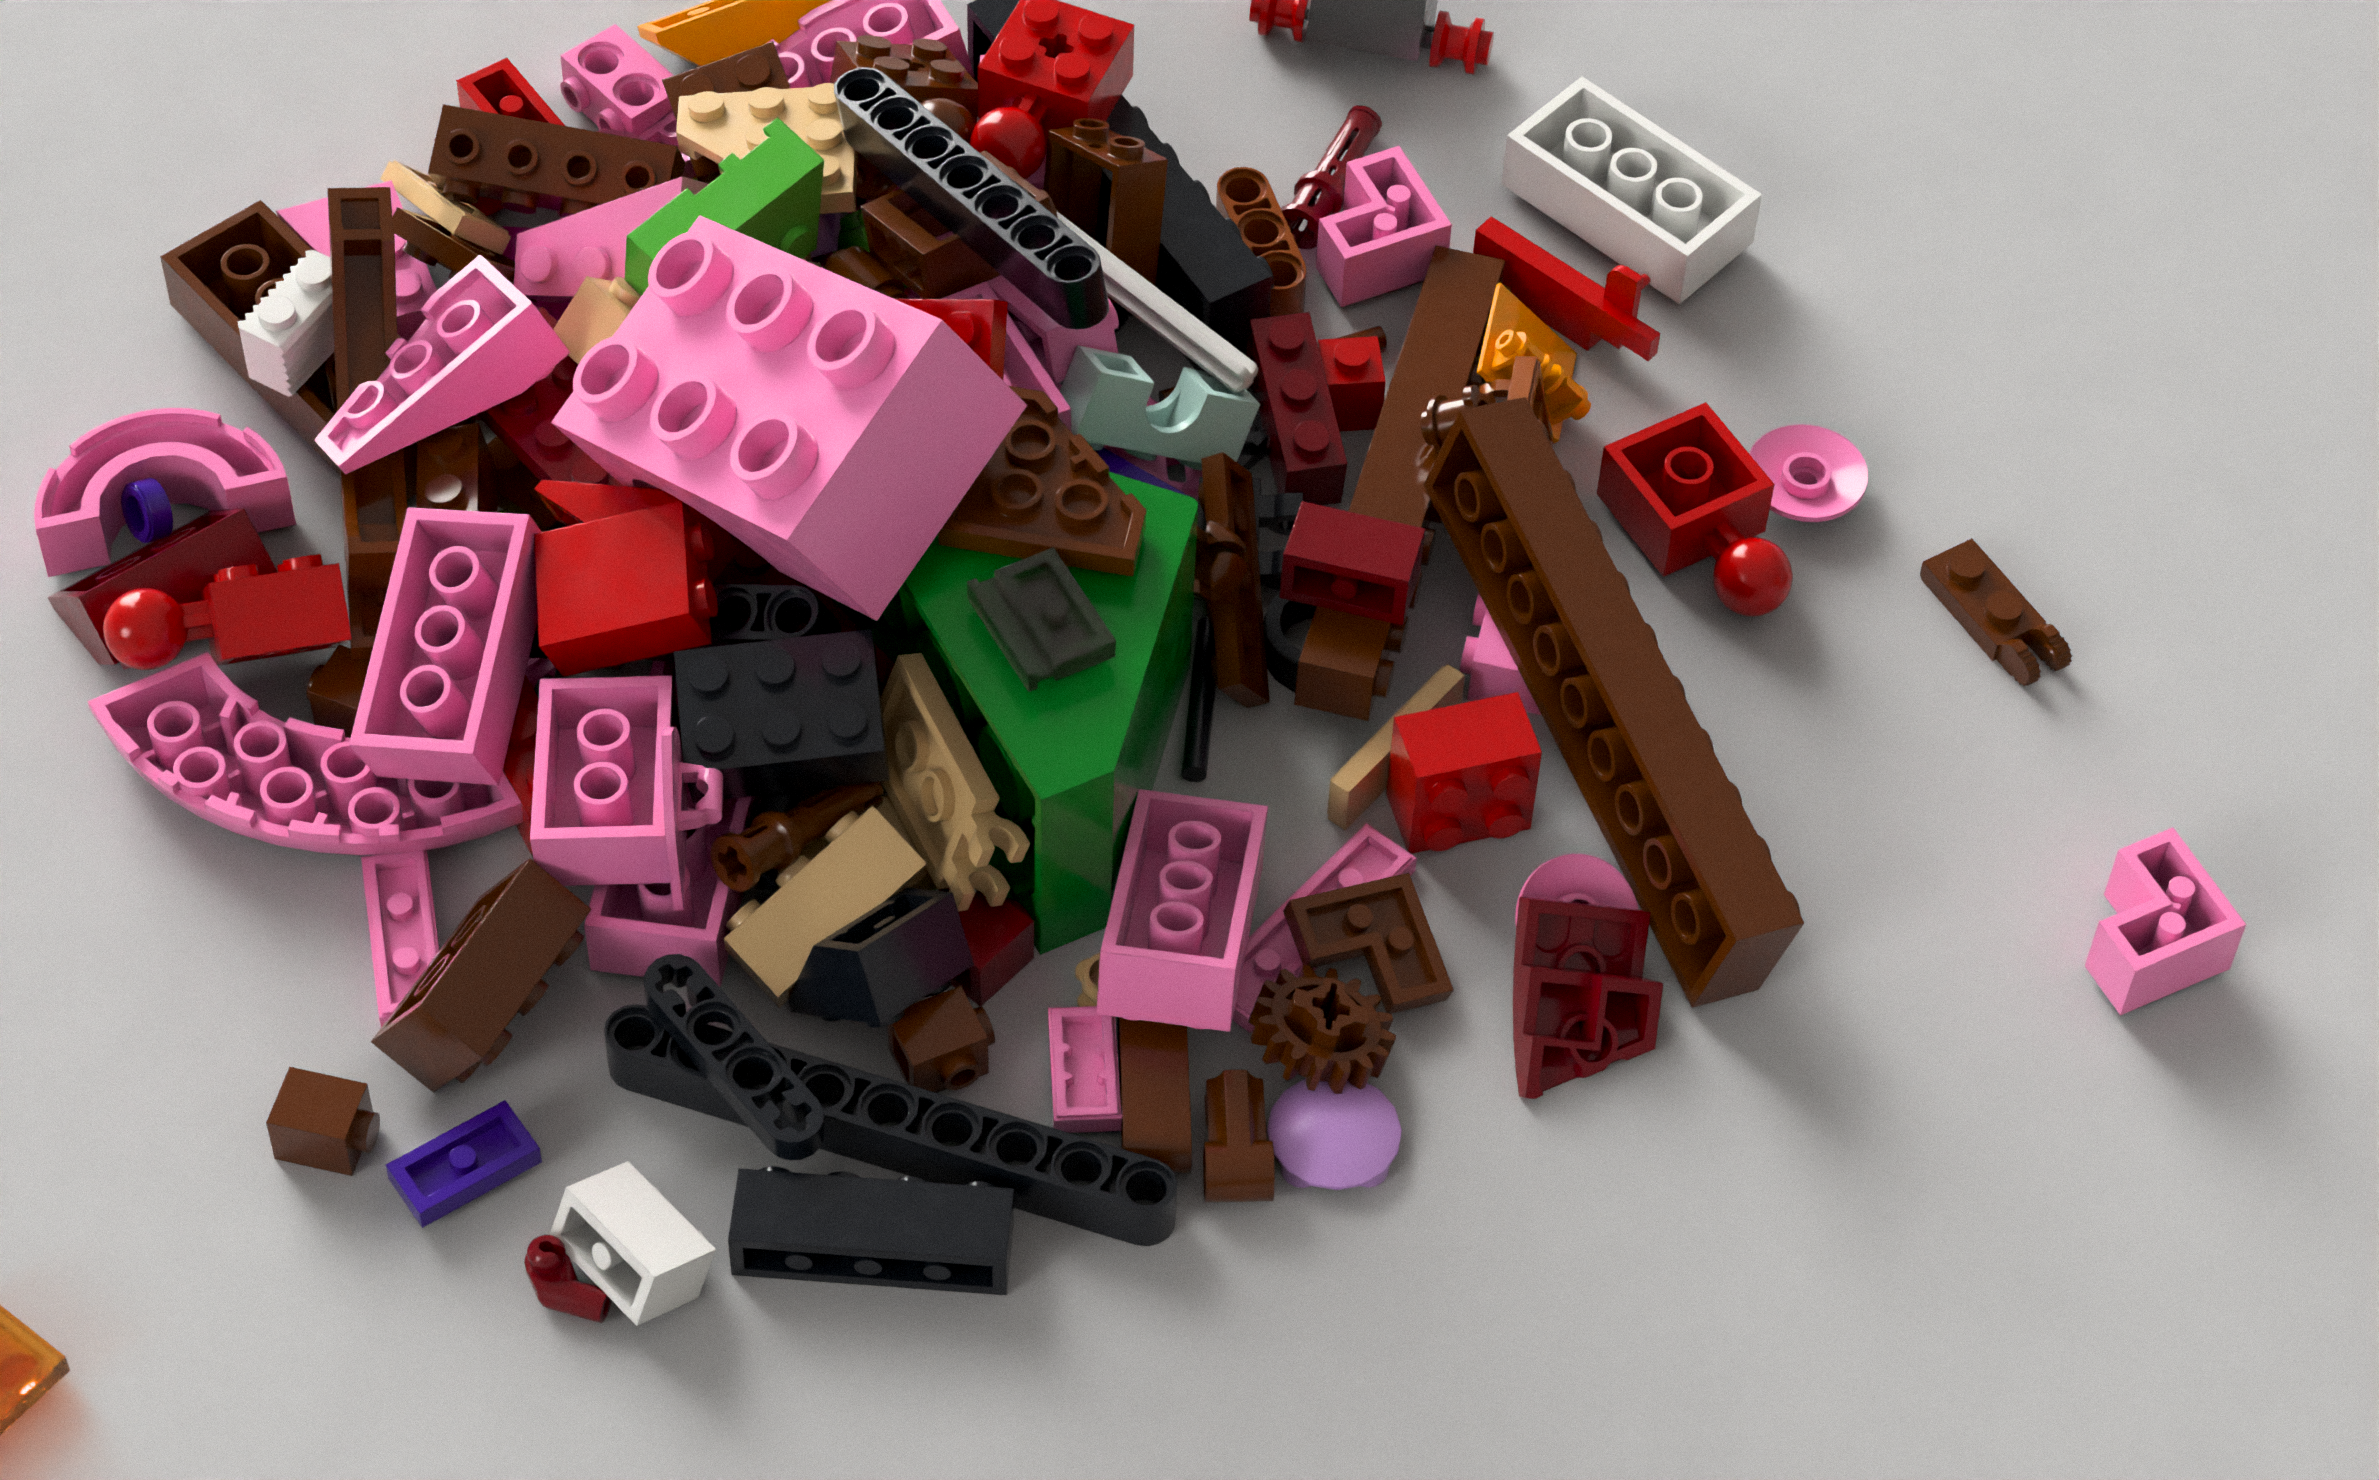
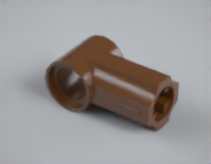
(1237, 1153)

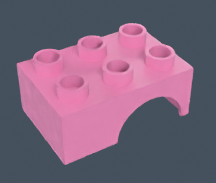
(791, 411)

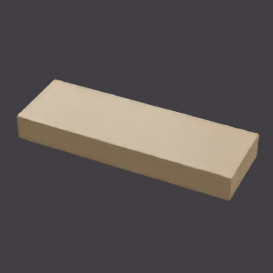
(455, 216)
(1367, 771)

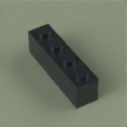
(871, 1231)

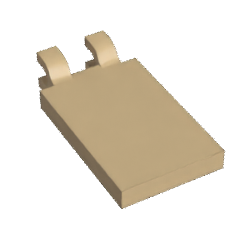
(943, 788)

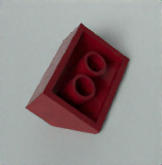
(174, 565)

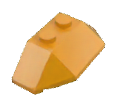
(726, 27)

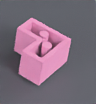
(1383, 232)
(2167, 928)

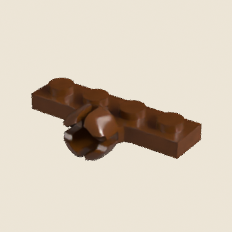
(1230, 580)

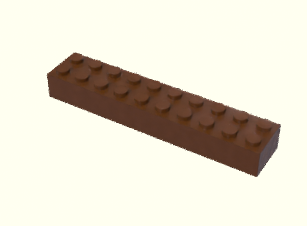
(1612, 703)

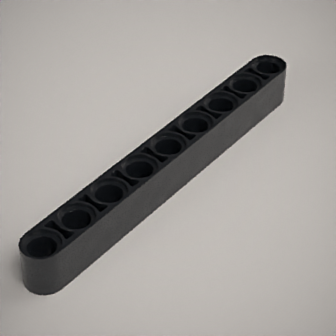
(916, 1143)

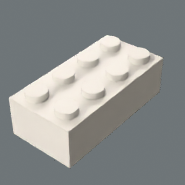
(1630, 189)

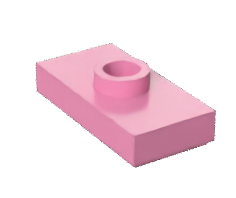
(1084, 1070)

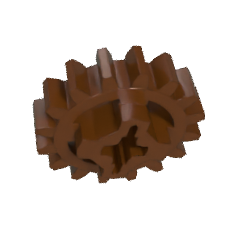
(1322, 1029)

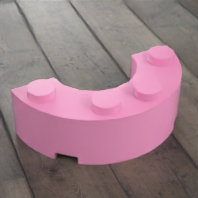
(181, 448)

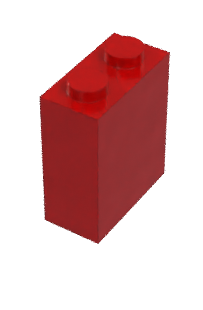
(624, 588)

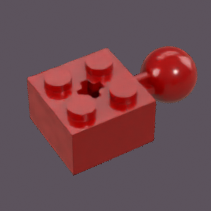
(1044, 74)
(1697, 494)
(239, 614)

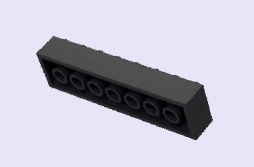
(1200, 251)

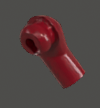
(557, 1282)

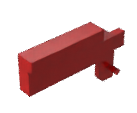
(1568, 298)

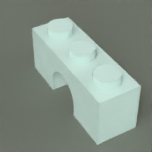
(1195, 421)

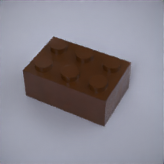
(484, 978)

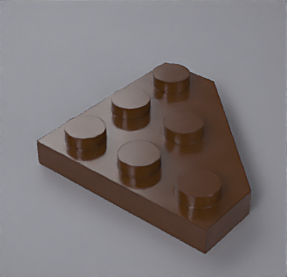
(1048, 493)

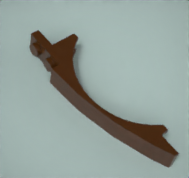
(363, 332)

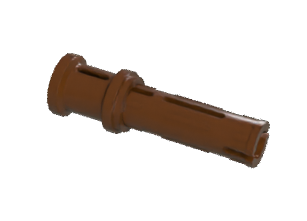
(779, 837)

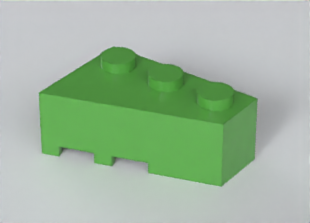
(765, 195)

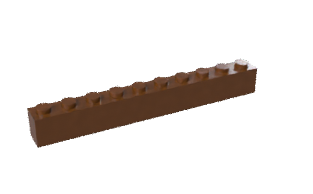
(1346, 653)

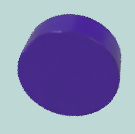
(147, 510)

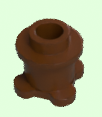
(1442, 412)

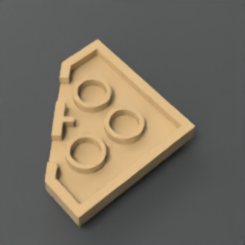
(734, 122)

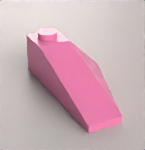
(467, 356)

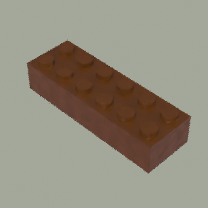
(222, 278)

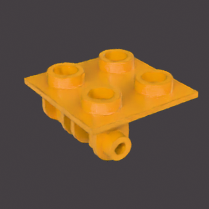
(1518, 332)

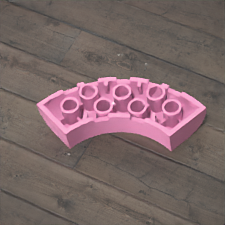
(280, 779)

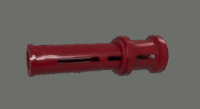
(1355, 135)

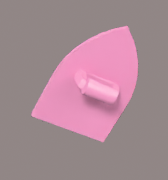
(675, 804)

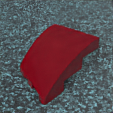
(1579, 991)

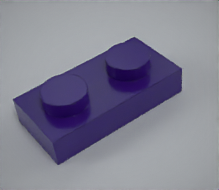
(463, 1163)

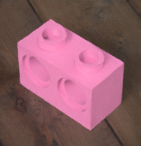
(615, 82)

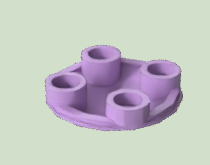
(1334, 1137)

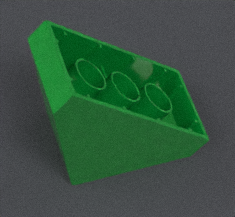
(1076, 745)

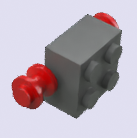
(1379, 27)

